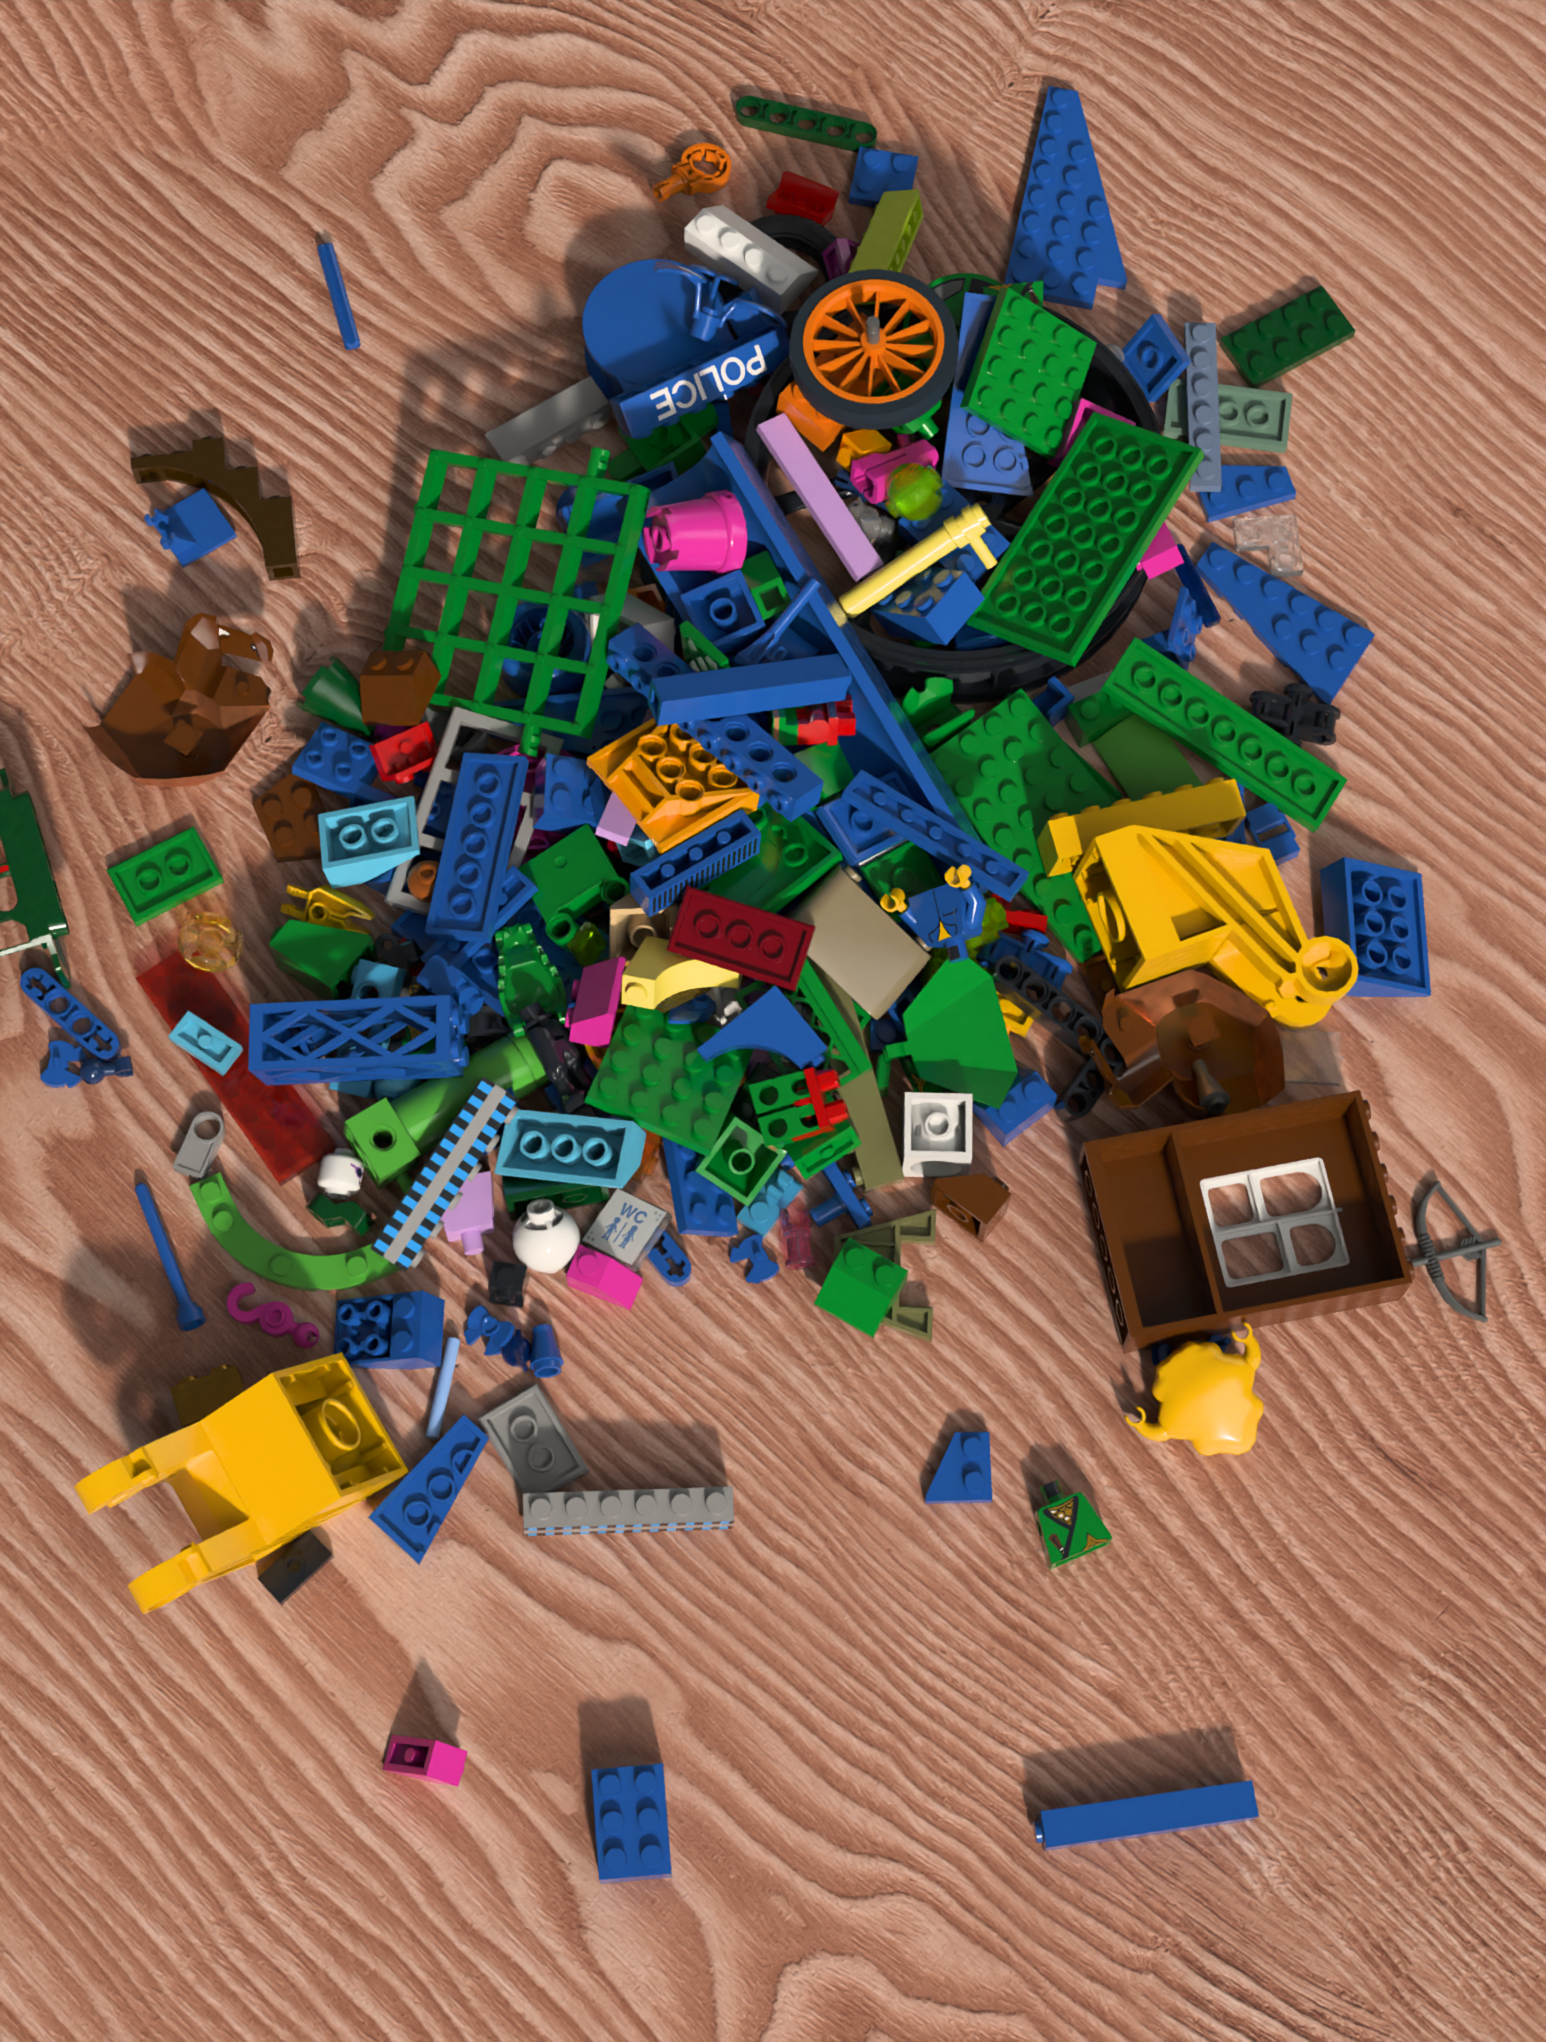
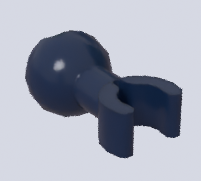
(94, 1071)

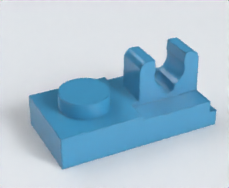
(771, 1199)

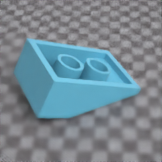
(367, 840)

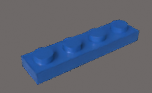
(515, 893)

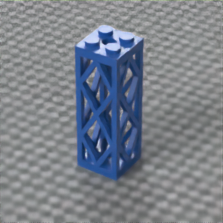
(444, 1061)

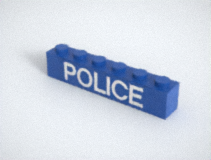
(700, 382)

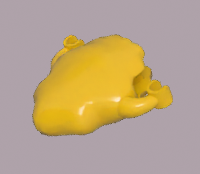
(1207, 1397)

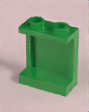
(821, 1150)

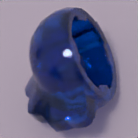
(517, 1351)

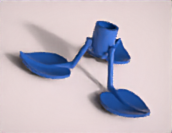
(706, 319)

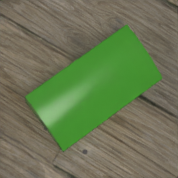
(1143, 759)

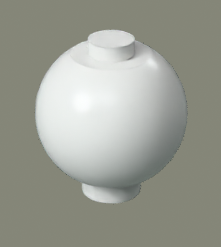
(545, 1237)

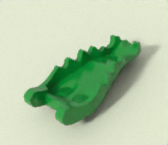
(527, 977)

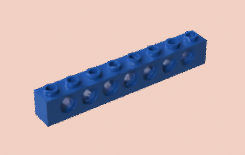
(732, 739)

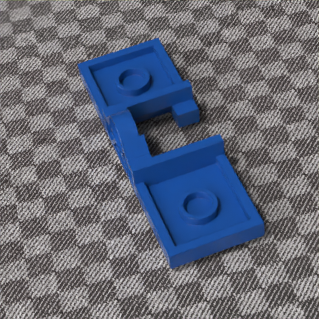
(348, 768)

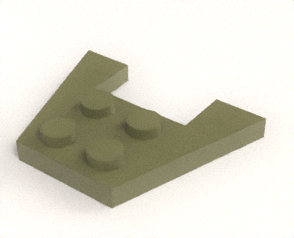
(887, 1241)

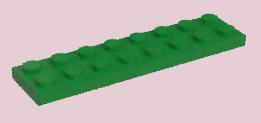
(1224, 734)

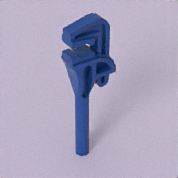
(766, 647)

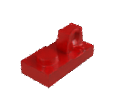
(1021, 919)

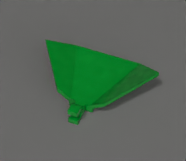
(959, 1035)

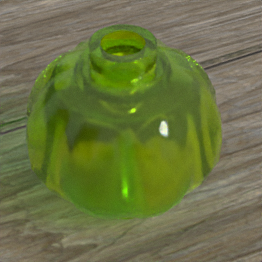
(913, 491)

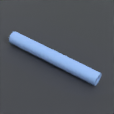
(442, 1388)

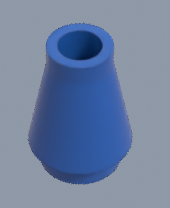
(545, 1354)

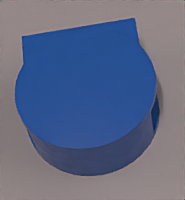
(641, 326)

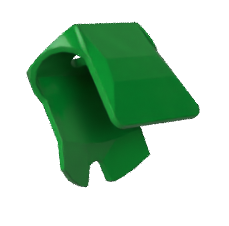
(933, 709)

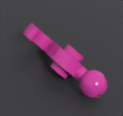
(273, 1317)

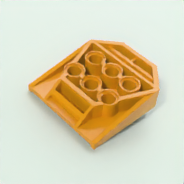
(670, 783)

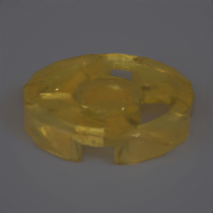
(209, 941)

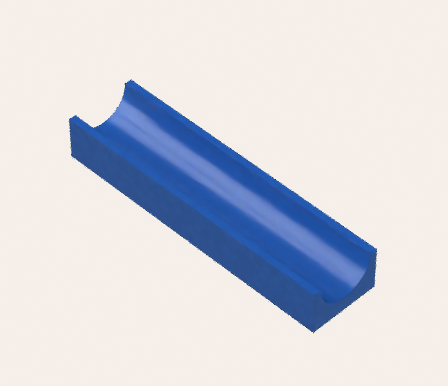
(882, 732)

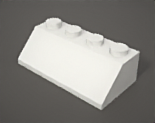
(748, 255)

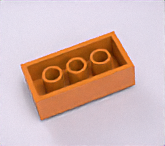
(806, 418)

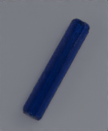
(1197, 590)

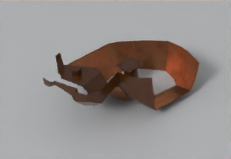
(189, 715)
(1187, 1021)

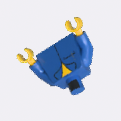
(943, 914)

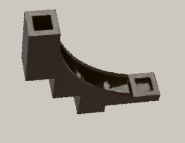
(241, 488)

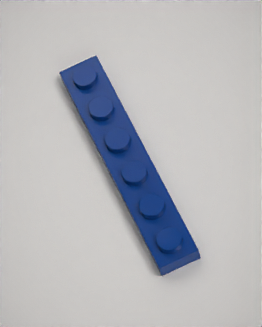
(935, 835)

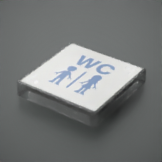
(626, 1229)

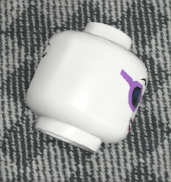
(340, 1174)

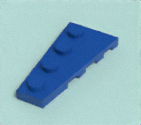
(424, 1497)

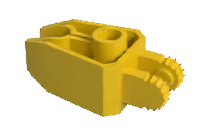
(327, 908)

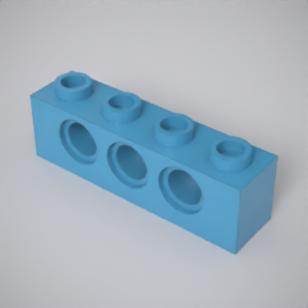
(389, 984)

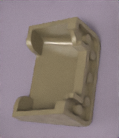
(859, 941)

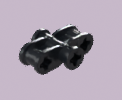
(1303, 720)

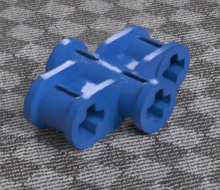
(1036, 959)

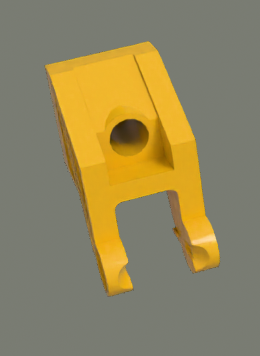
(1198, 901)
(256, 1472)

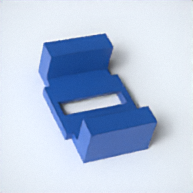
(1264, 818)

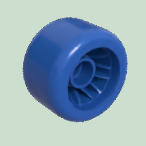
(526, 635)

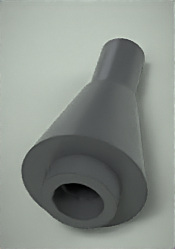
(1210, 1093)

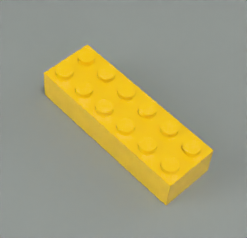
(1198, 811)

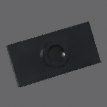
(295, 1567)

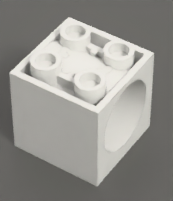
(936, 1134)

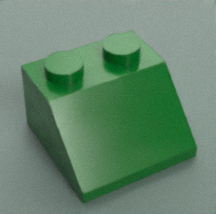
(739, 1159)
(861, 1287)

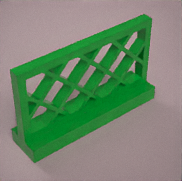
(830, 1019)

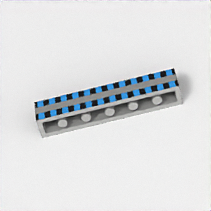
(444, 1174)
(628, 1511)

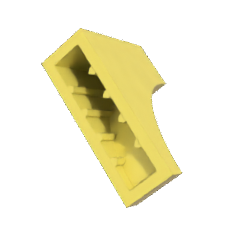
(660, 973)

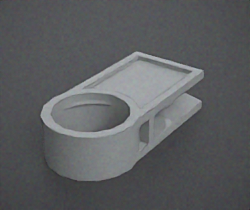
(196, 1153)

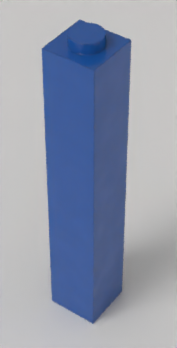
(748, 689)
(1146, 1815)

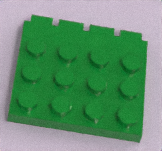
(788, 863)

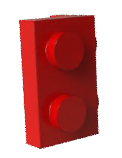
(803, 198)
(405, 753)

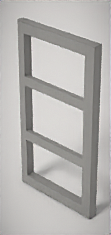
(440, 773)

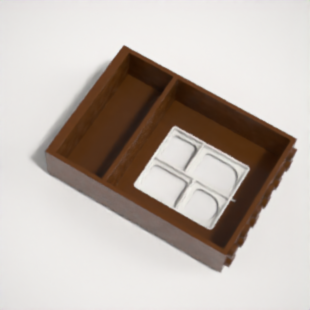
(1166, 1250)

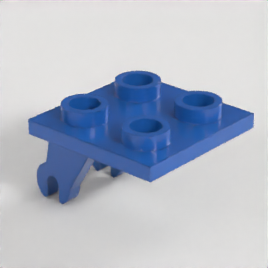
(192, 527)
(1179, 640)

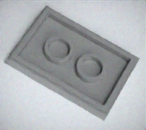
(533, 1443)

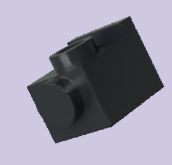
(508, 1284)

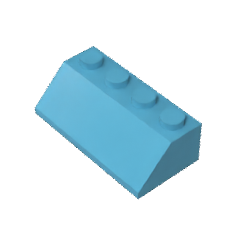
(570, 1149)

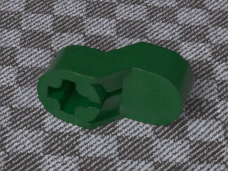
(340, 1214)

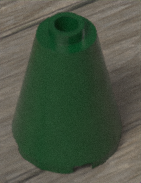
(336, 697)

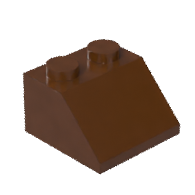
(397, 687)
(972, 1202)

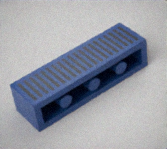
(695, 862)

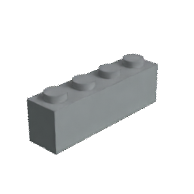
(550, 424)

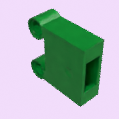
(572, 880)

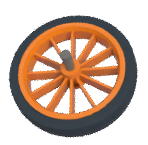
(873, 349)

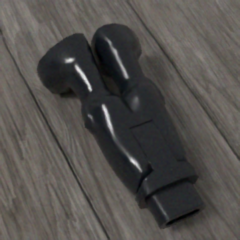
(557, 1057)

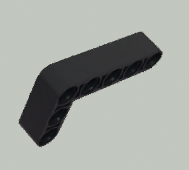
(1064, 1030)

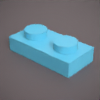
(205, 1043)

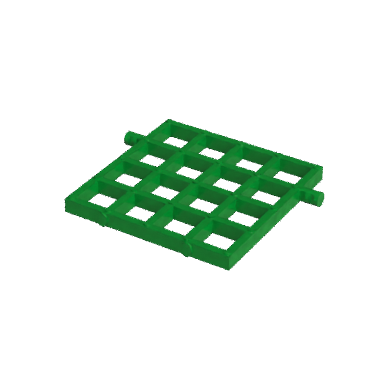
(511, 589)

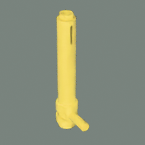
(954, 533)

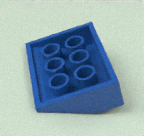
(1383, 923)

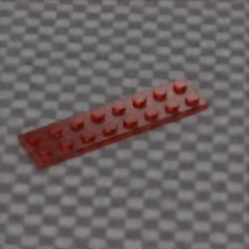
(270, 1115)

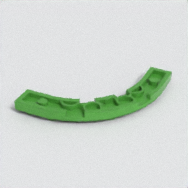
(276, 1263)

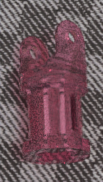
(797, 1241)

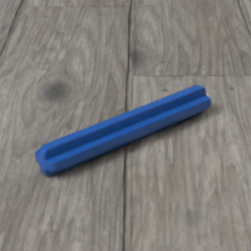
(338, 296)

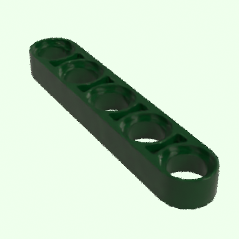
(795, 114)

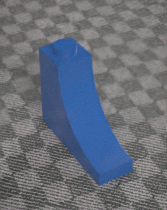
(769, 1026)

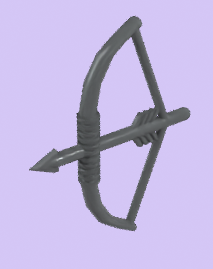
(1467, 1249)

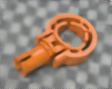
(688, 179)

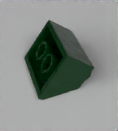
(522, 1191)

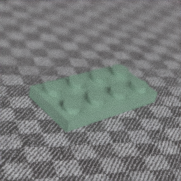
(1246, 416)

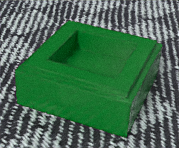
(883, 1075)

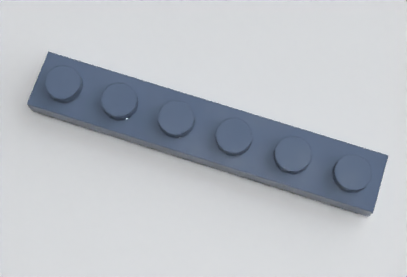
(1203, 404)

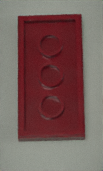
(741, 938)

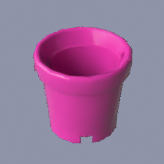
(698, 534)

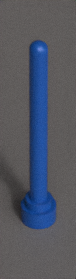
(189, 1314)

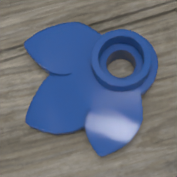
(695, 1010)

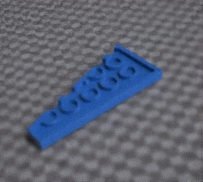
(974, 451)
(1295, 628)

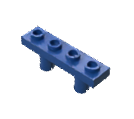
(843, 1200)

